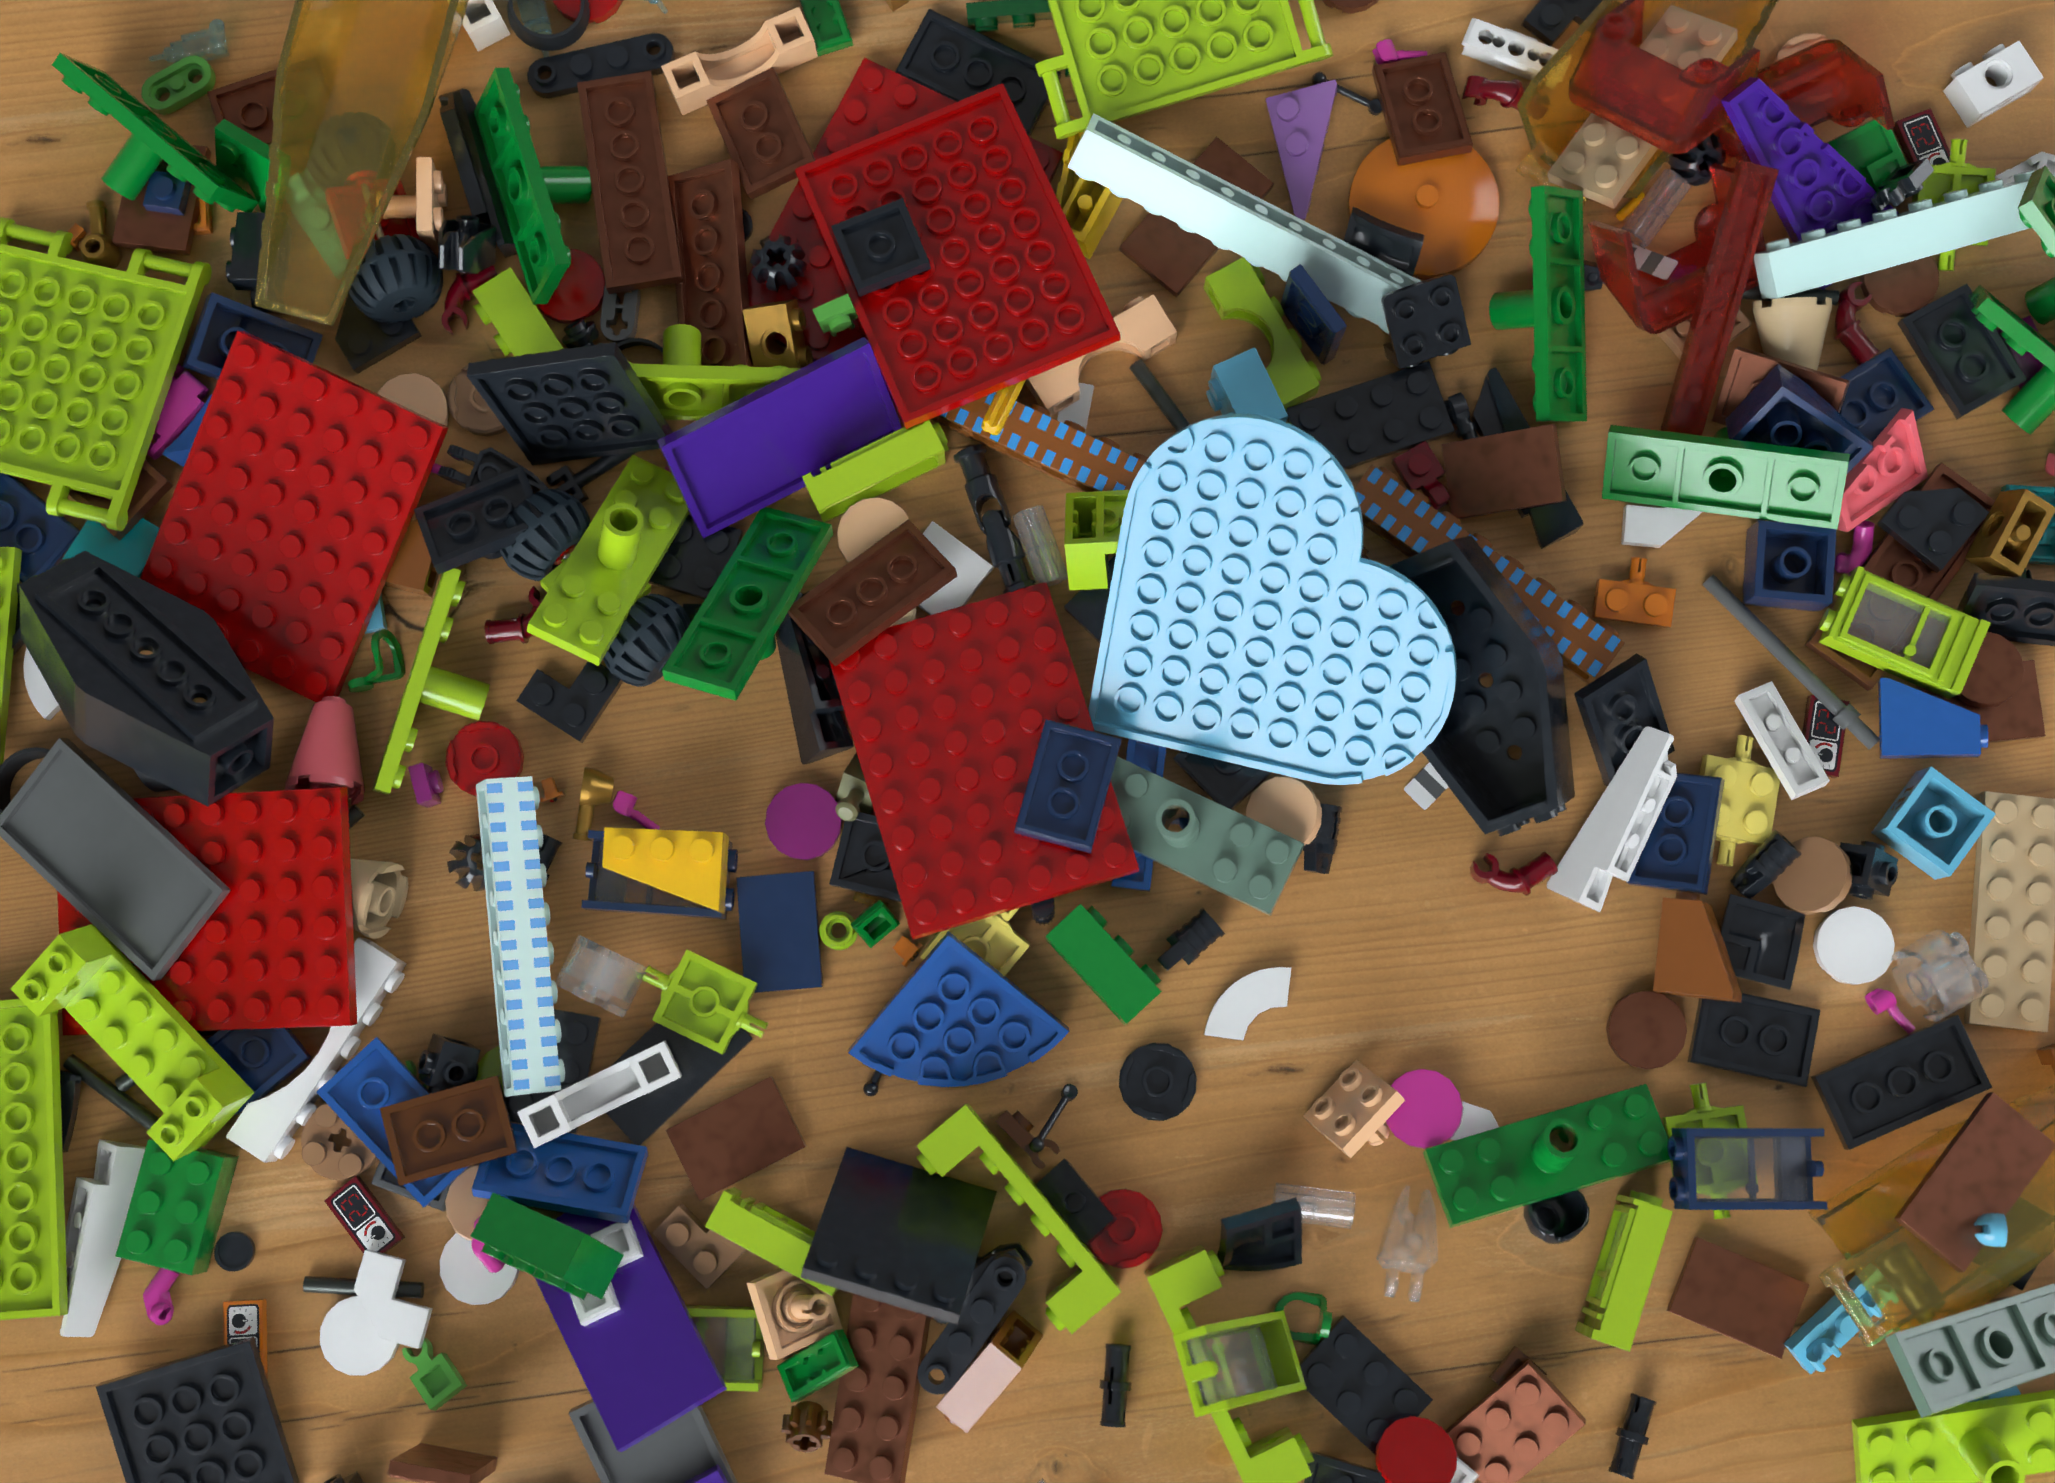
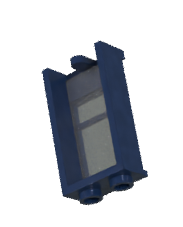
(622, 894)
(1744, 1169)

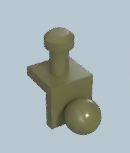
(853, 793)

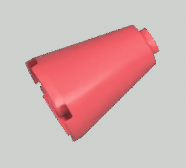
(329, 751)

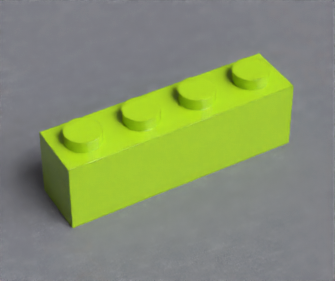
(514, 316)

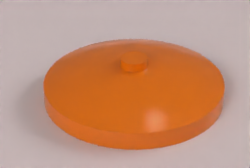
(1443, 198)

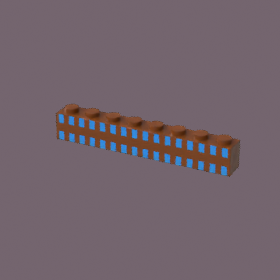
(1050, 446)
(1414, 526)

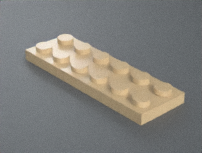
(1608, 159)
(2014, 913)

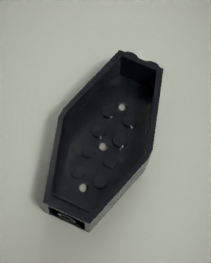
(86, 637)
(1518, 709)

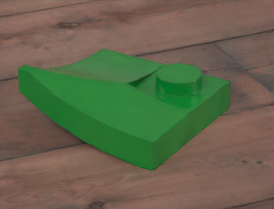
(1870, 151)
(243, 160)

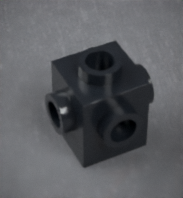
(1871, 869)
(448, 1063)

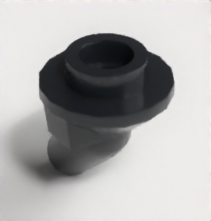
(580, 334)

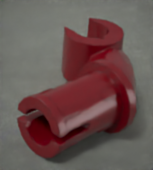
(1505, 92)
(459, 291)
(1847, 327)
(512, 628)
(1515, 880)

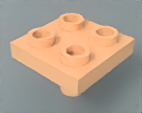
(424, 205)
(1355, 1109)
(791, 1312)

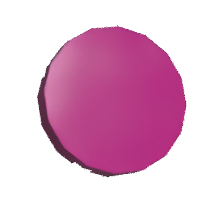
(1430, 1109)

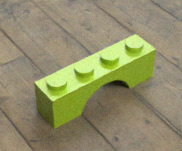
(1240, 295)

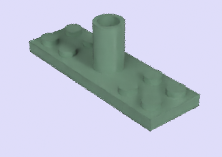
(1215, 847)
(1978, 1351)

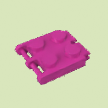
(178, 411)

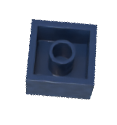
(1789, 566)

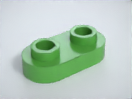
(178, 82)

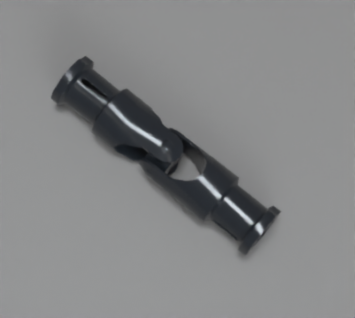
(1002, 543)

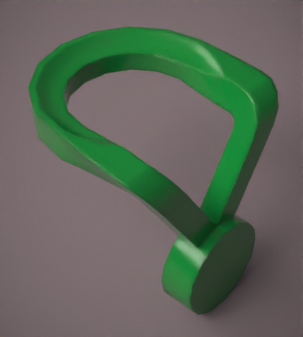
(366, 683)
(1324, 1320)

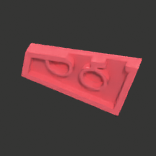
(1885, 472)

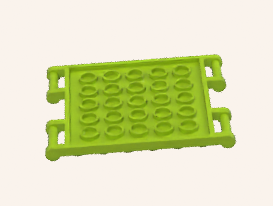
(1164, 52)
(86, 366)

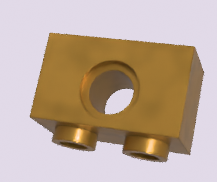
(783, 317)
(2010, 533)

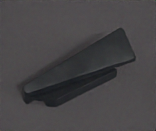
(474, 166)
(1499, 413)
(811, 694)

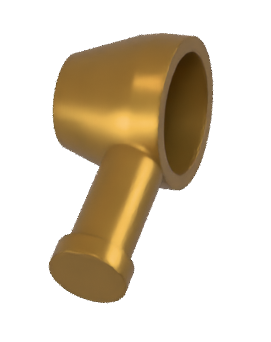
(108, 254)
(595, 790)

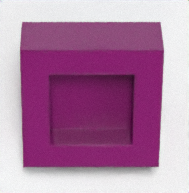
(426, 784)

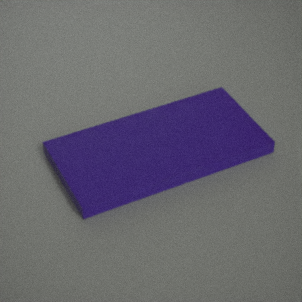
(777, 434)
(647, 1357)

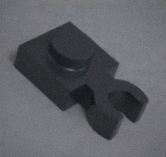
(1902, 183)

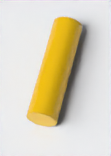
(1629, 207)

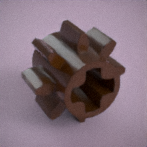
(806, 1426)

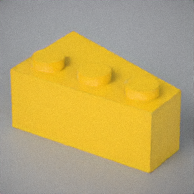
(1085, 203)
(672, 860)

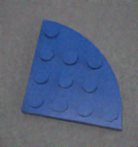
(957, 1023)

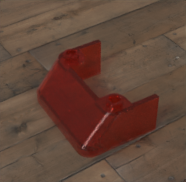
(1818, 86)
(1647, 94)
(1649, 300)

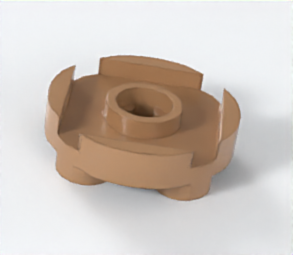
(321, 1151)

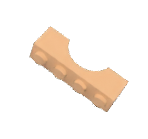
(779, 44)
(1143, 333)

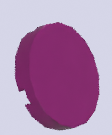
(803, 821)

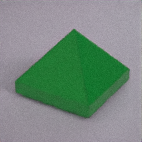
(874, 923)

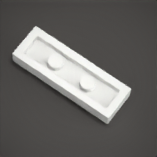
(1781, 740)

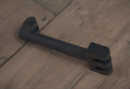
(575, 482)

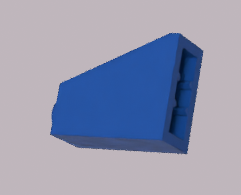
(1925, 726)

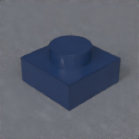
(166, 194)

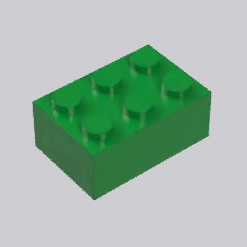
(1104, 963)
(177, 1209)
(546, 1248)

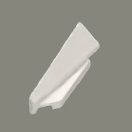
(1618, 823)
(94, 1233)

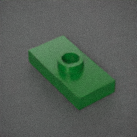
(826, 25)
(817, 1365)

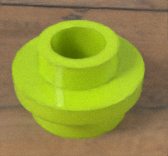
(827, 925)

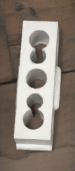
(1506, 41)

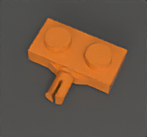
(1634, 599)

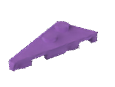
(1300, 128)

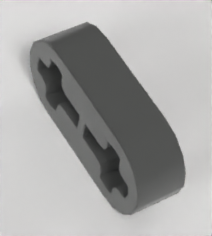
(629, 312)

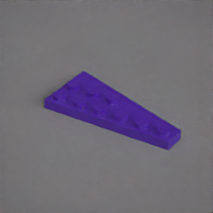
(1813, 180)

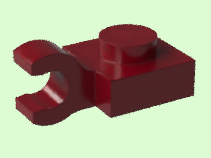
(1421, 471)

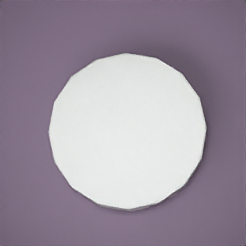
(1853, 945)
(467, 1276)
(352, 1341)

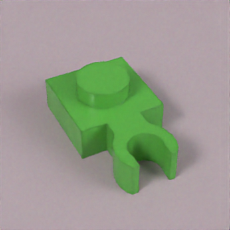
(836, 315)
(436, 1376)

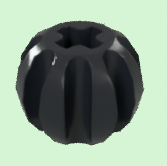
(1696, 162)
(777, 252)
(464, 865)

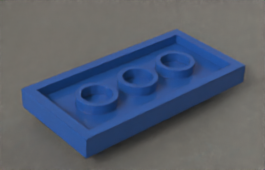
(363, 1087)
(567, 1175)

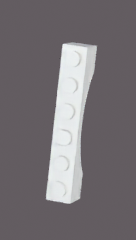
(269, 1123)

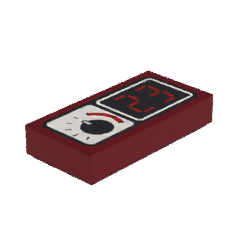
(1922, 138)
(1824, 735)
(364, 1217)

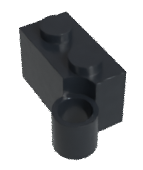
(246, 247)

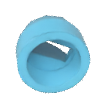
(1994, 1229)

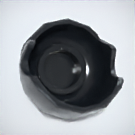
(1557, 1218)

